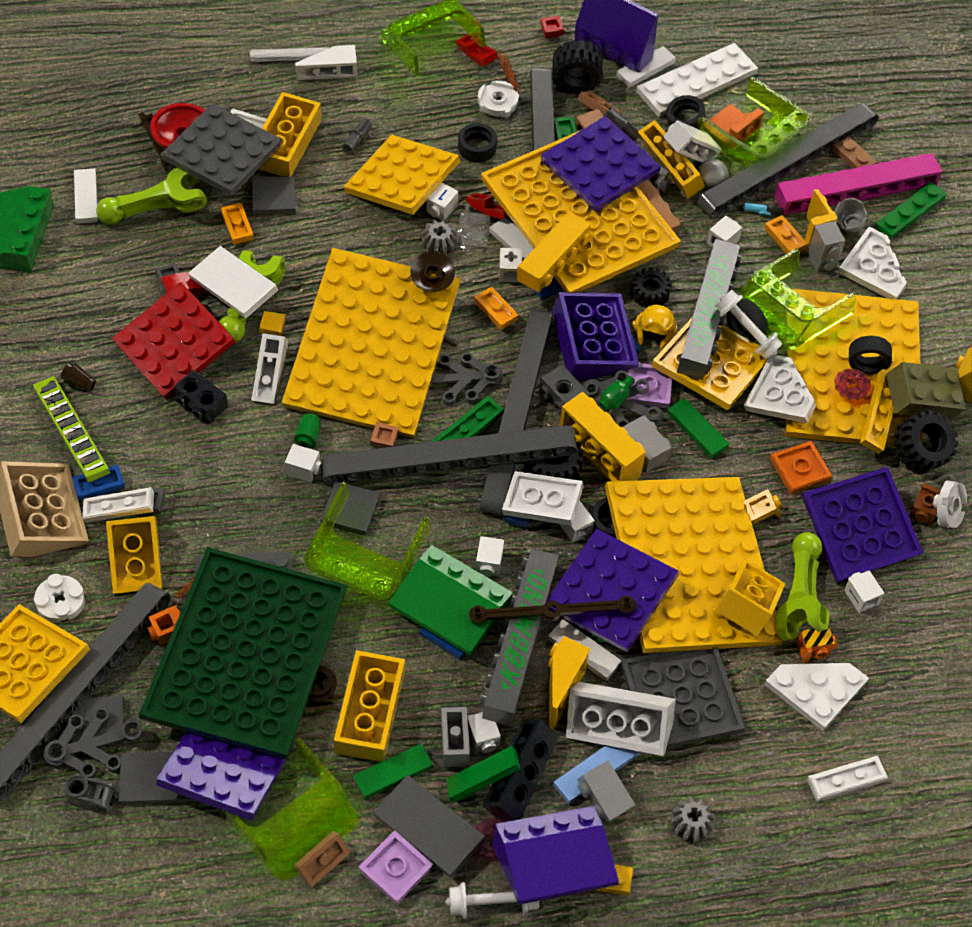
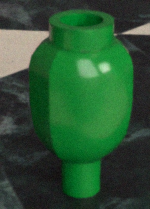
(616, 394)

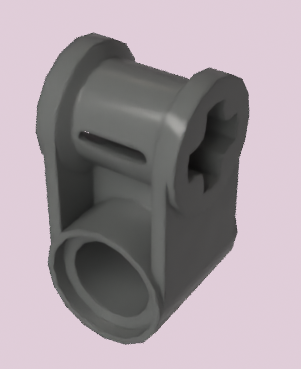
(95, 793)

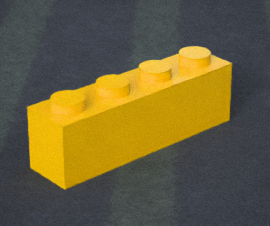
(679, 167)
(554, 252)

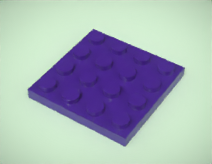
(600, 163)
(862, 524)
(607, 572)
(221, 774)

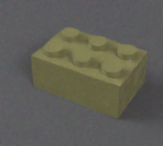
(925, 388)

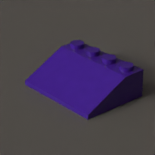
(619, 30)
(594, 334)
(555, 855)

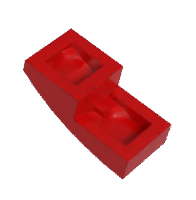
(475, 52)
(485, 204)
(171, 281)

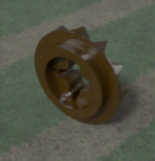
(329, 685)

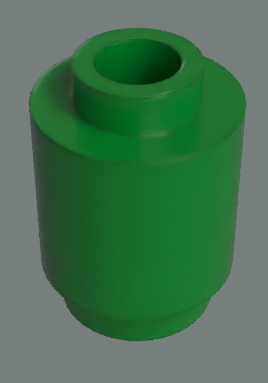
(307, 431)

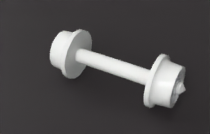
(768, 345)
(459, 900)

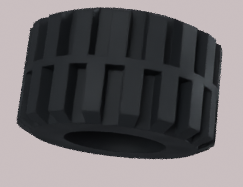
(577, 66)
(939, 433)
(568, 469)

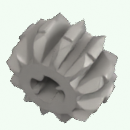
(439, 237)
(699, 813)

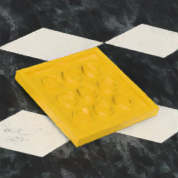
(402, 174)
(731, 371)
(33, 660)

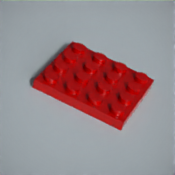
(173, 339)

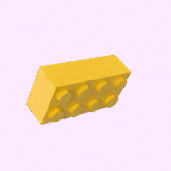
(294, 122)
(603, 440)
(369, 706)

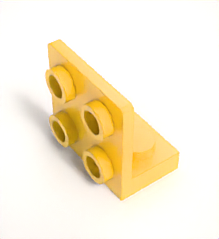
(818, 214)

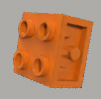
(737, 123)

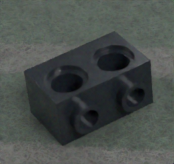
(196, 392)

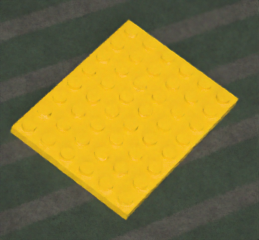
(621, 232)
(369, 344)
(828, 354)
(703, 535)

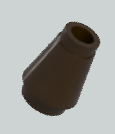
(77, 377)

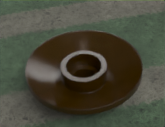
(436, 264)

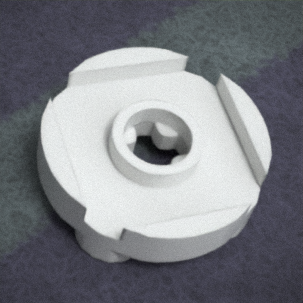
(501, 107)
(950, 504)
(55, 586)

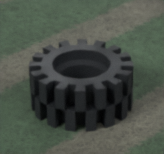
(650, 278)

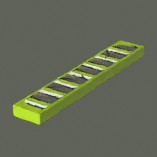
(71, 429)

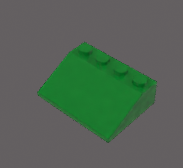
(23, 225)
(442, 593)

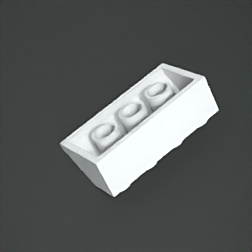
(620, 718)

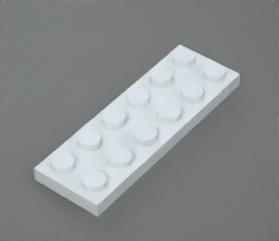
(698, 78)

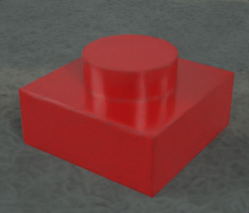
(552, 26)

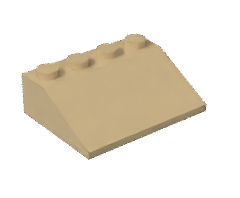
(39, 508)

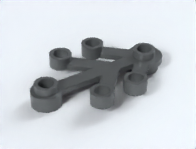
(463, 377)
(627, 404)
(88, 743)

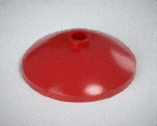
(173, 121)

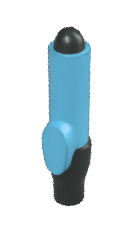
(763, 210)

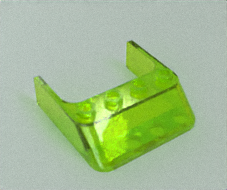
(417, 21)
(784, 125)
(786, 310)
(354, 564)
(300, 824)

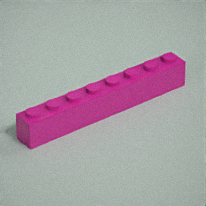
(859, 182)

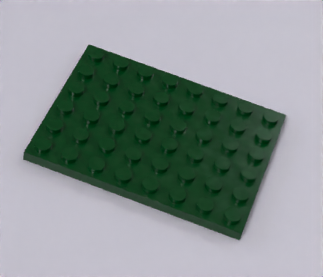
(244, 653)

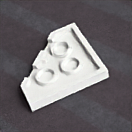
(874, 265)
(781, 392)
(817, 689)

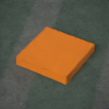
(801, 467)

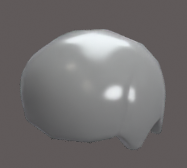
(713, 172)
(851, 215)

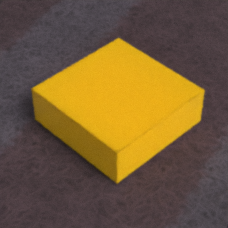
(272, 323)

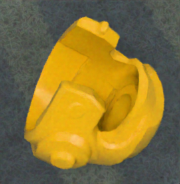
(656, 320)

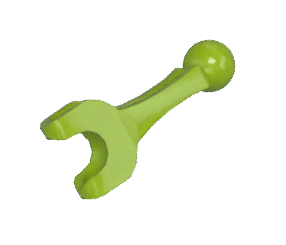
(166, 194)
(273, 270)
(802, 601)

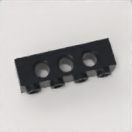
(512, 793)

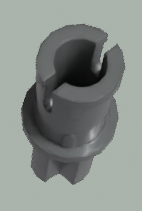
(623, 123)
(356, 136)

